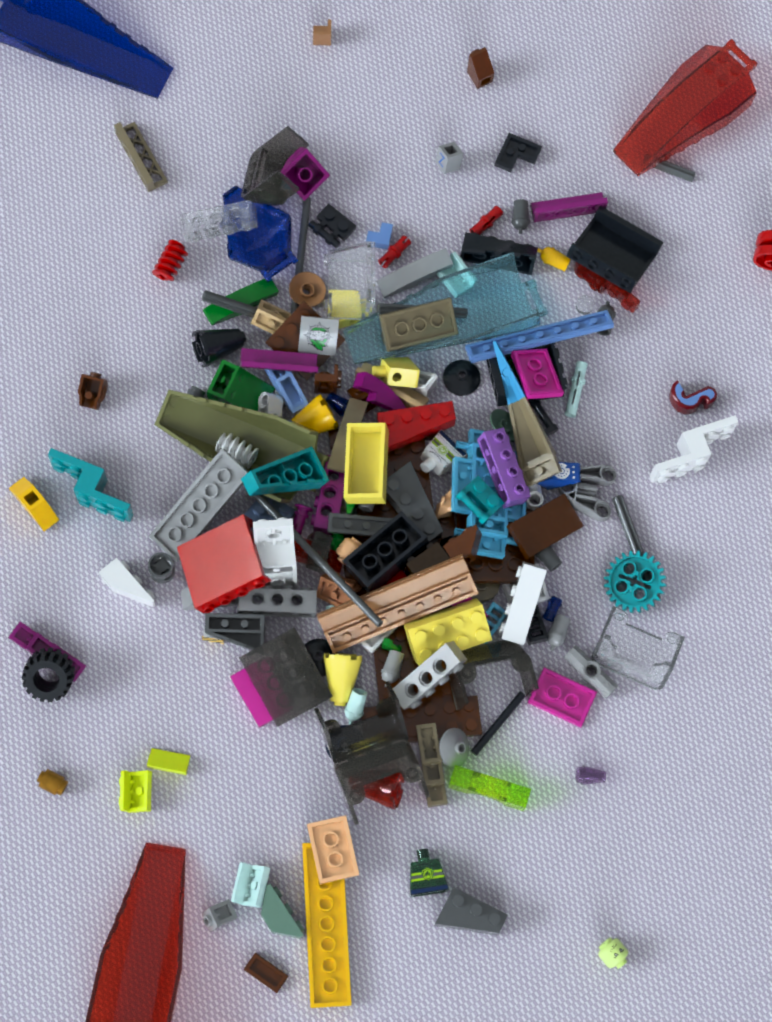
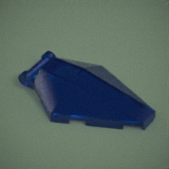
(262, 247)

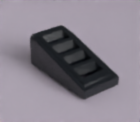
(538, 638)

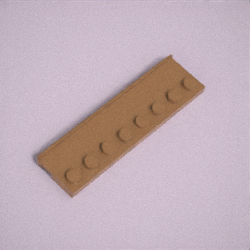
(398, 603)

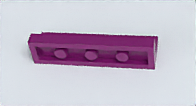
(567, 207)
(278, 360)

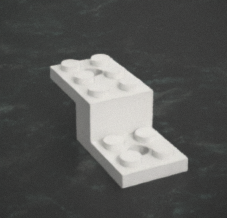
(693, 449)
(277, 551)

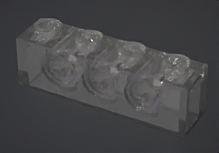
(210, 217)

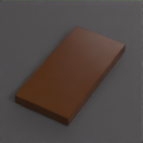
(544, 526)

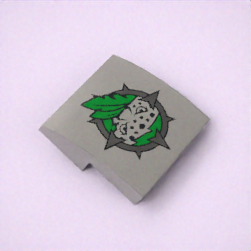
(318, 335)

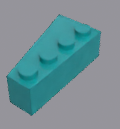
(287, 474)

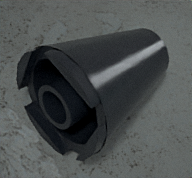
(216, 344)

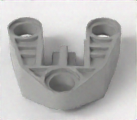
(587, 504)

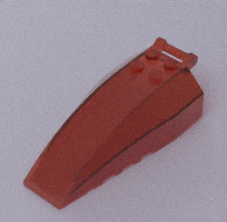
(692, 104)

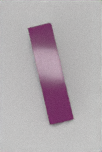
(33, 642)

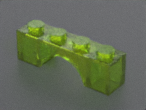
(505, 792)

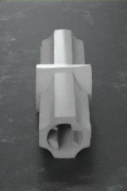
(581, 662)

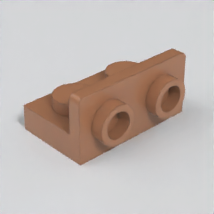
(332, 593)

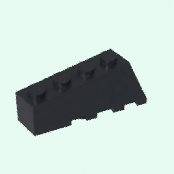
(482, 248)

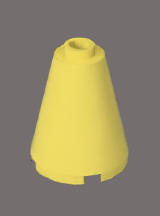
(341, 675)

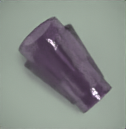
(589, 775)

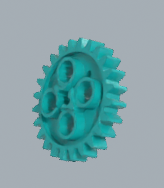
(628, 597)

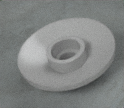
(454, 747)

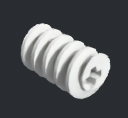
(237, 451)

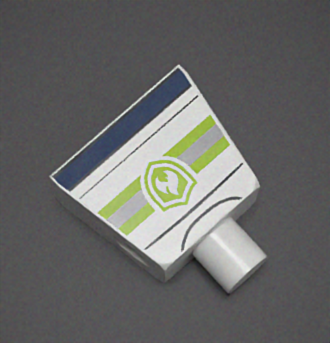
(439, 454)

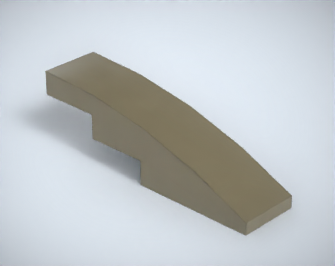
(354, 413)
(431, 764)

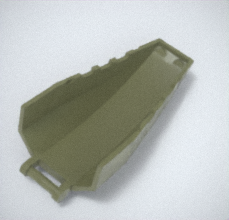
(202, 421)

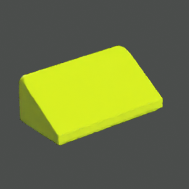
(168, 761)

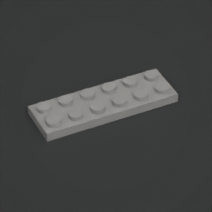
(199, 503)

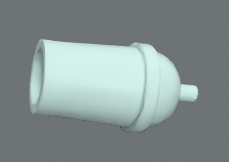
(355, 705)

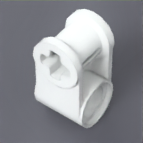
(270, 403)

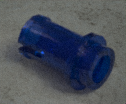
(552, 608)

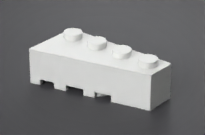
(523, 603)

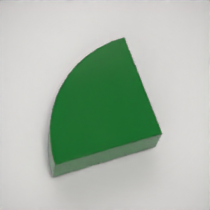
(388, 645)

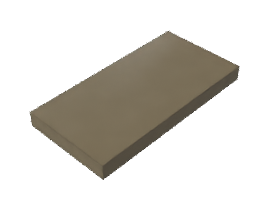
(418, 324)

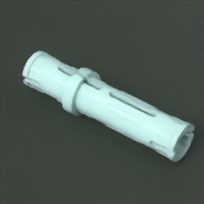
(571, 408)

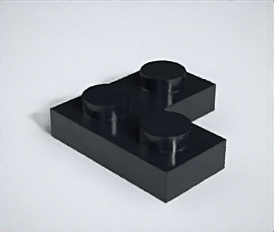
(515, 148)

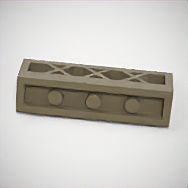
(129, 147)

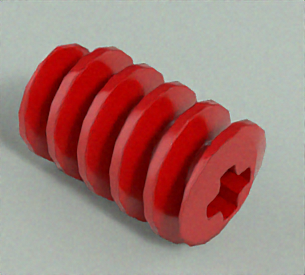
(169, 260)

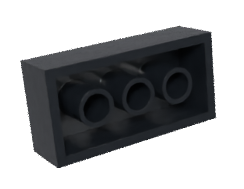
(386, 552)

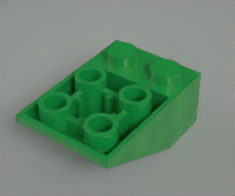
(237, 386)

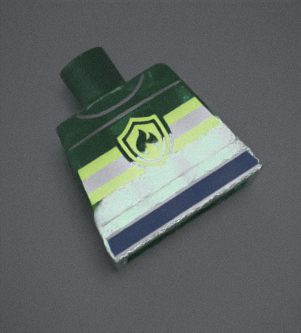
(426, 876)

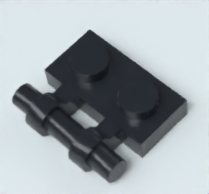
(334, 221)

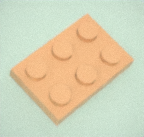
(332, 849)

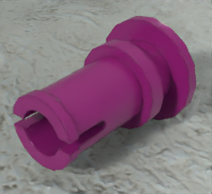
(300, 517)

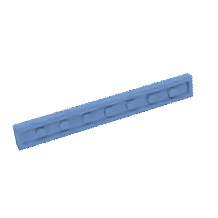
(540, 335)

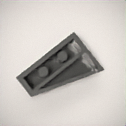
(238, 629)
(470, 914)

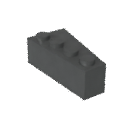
(407, 495)

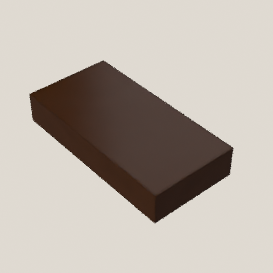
(266, 972)

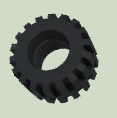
(45, 689)

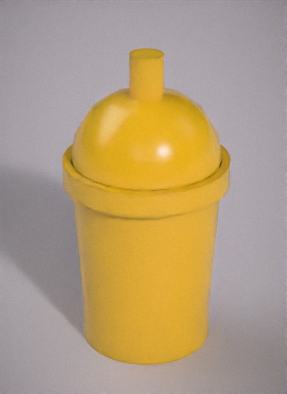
(554, 258)

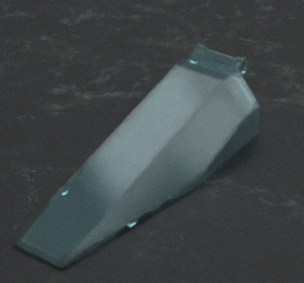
(488, 292)

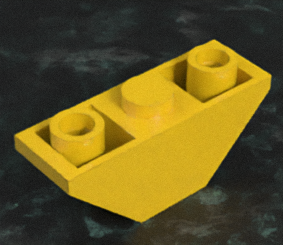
(34, 503)

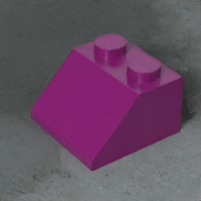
(304, 172)

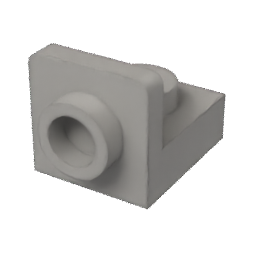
(219, 915)

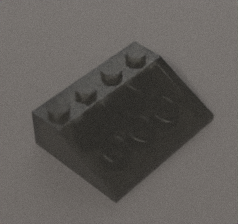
(285, 676)

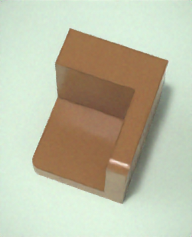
(322, 34)

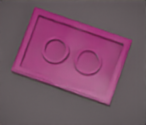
(537, 373)
(562, 697)
(251, 698)

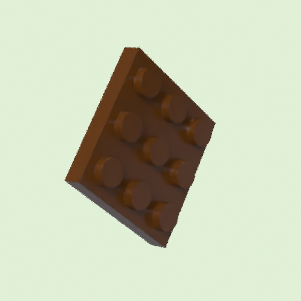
(287, 335)

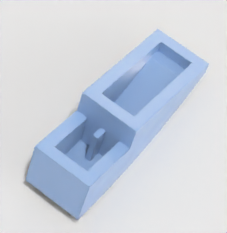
(287, 388)

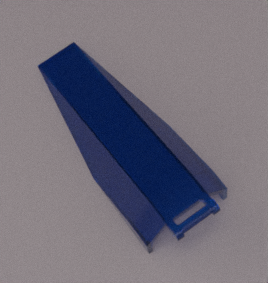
(82, 40)

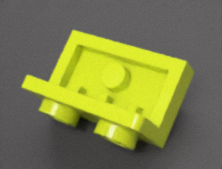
(135, 791)

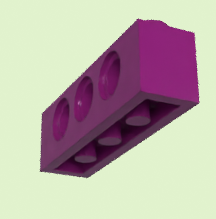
(324, 503)

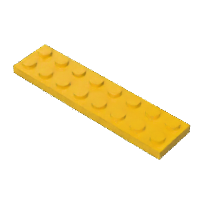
(326, 937)

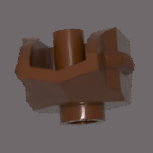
(92, 390)

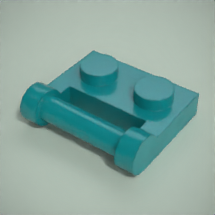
(483, 496)

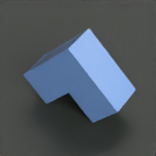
(381, 239)

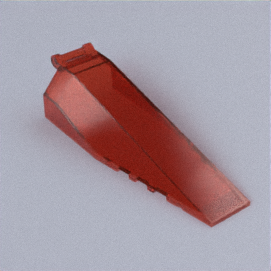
(144, 949)

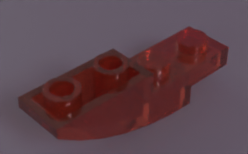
(599, 284)

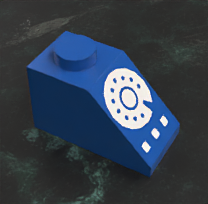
(569, 475)

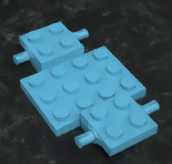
(494, 529)

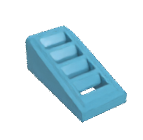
(500, 610)

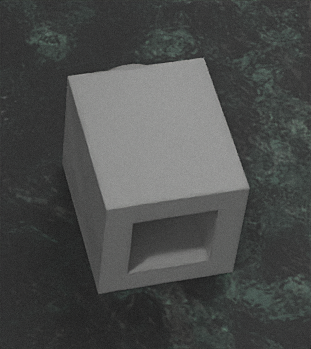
(449, 157)

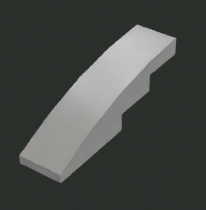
(415, 272)

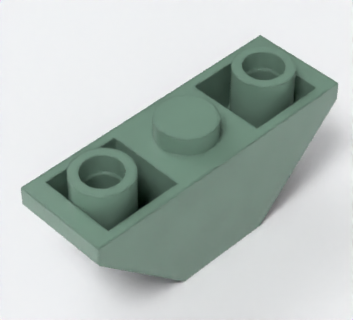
(278, 915)

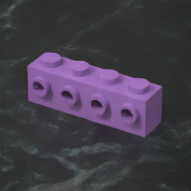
(503, 467)

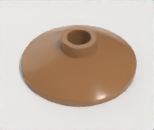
(310, 282)

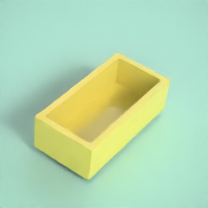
(366, 463)
(461, 623)

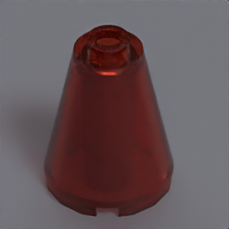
(386, 790)

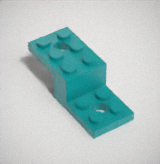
(90, 485)

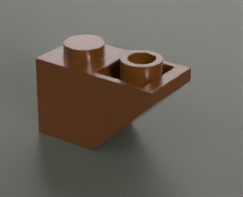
(480, 68)
(465, 544)

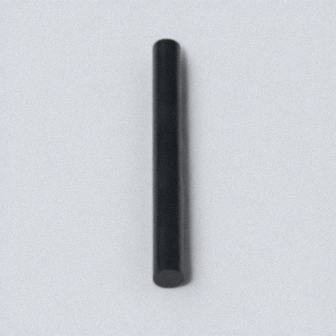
(498, 723)

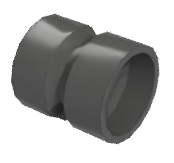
(161, 568)

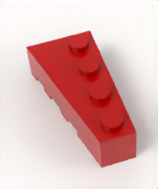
(416, 423)

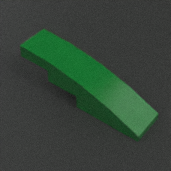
(249, 295)

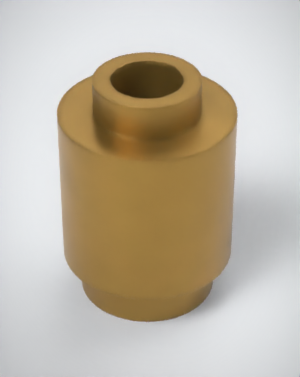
(52, 782)

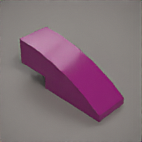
(378, 392)

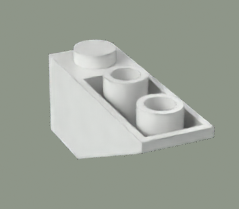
(120, 581)

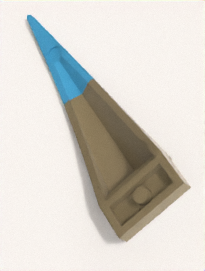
(533, 447)

